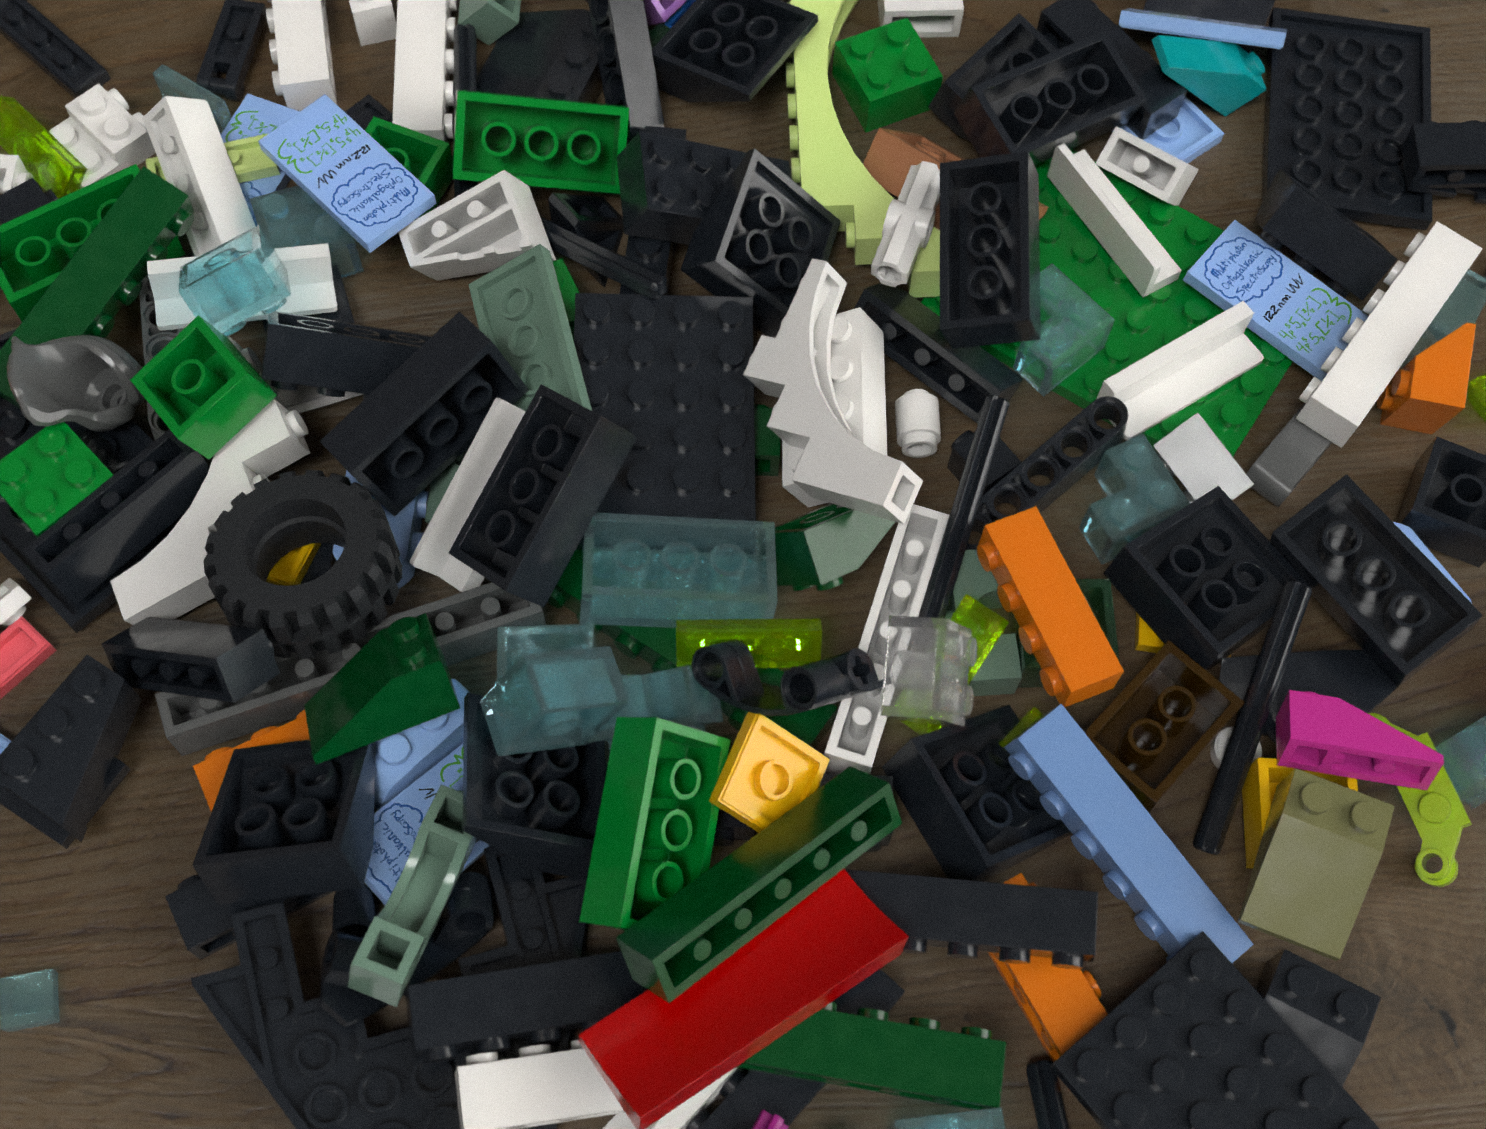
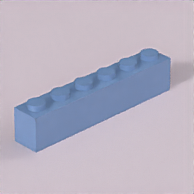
(1121, 837)

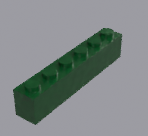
(106, 267)
(758, 883)
(890, 1057)

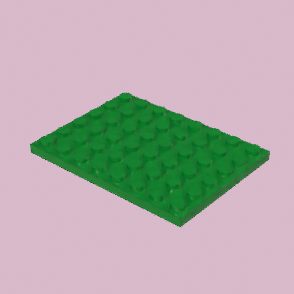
(1147, 321)

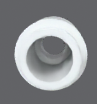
(917, 423)

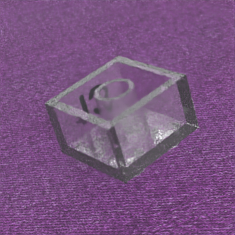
(928, 670)

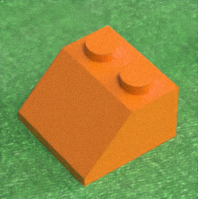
(1431, 385)

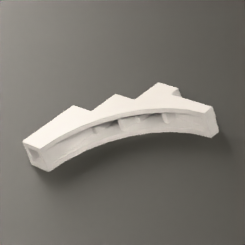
(807, 415)
(172, 574)

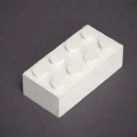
(858, 387)

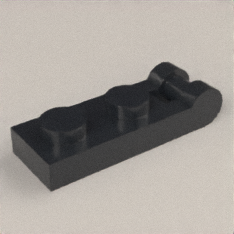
(232, 48)

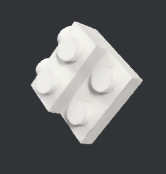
(103, 134)

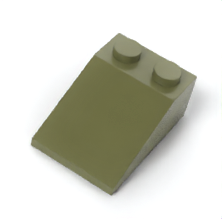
(1315, 863)

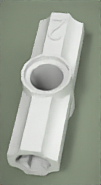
(907, 225)

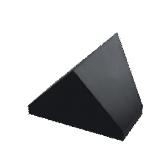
(590, 218)

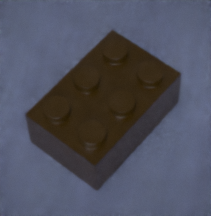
(1162, 723)

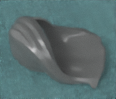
(74, 381)

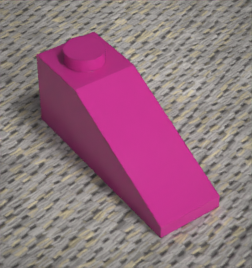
(1344, 741)

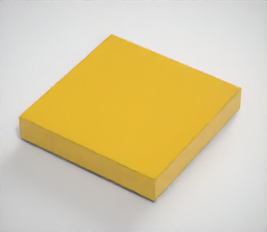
(766, 773)

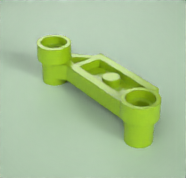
(1437, 817)

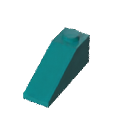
(1212, 70)

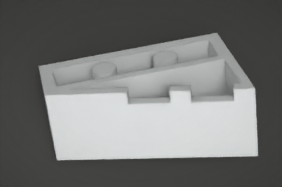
(475, 230)

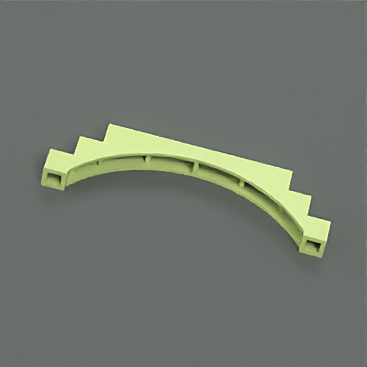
(826, 160)

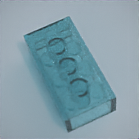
(676, 569)

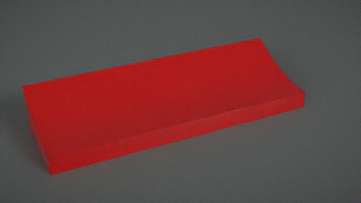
(668, 1052)

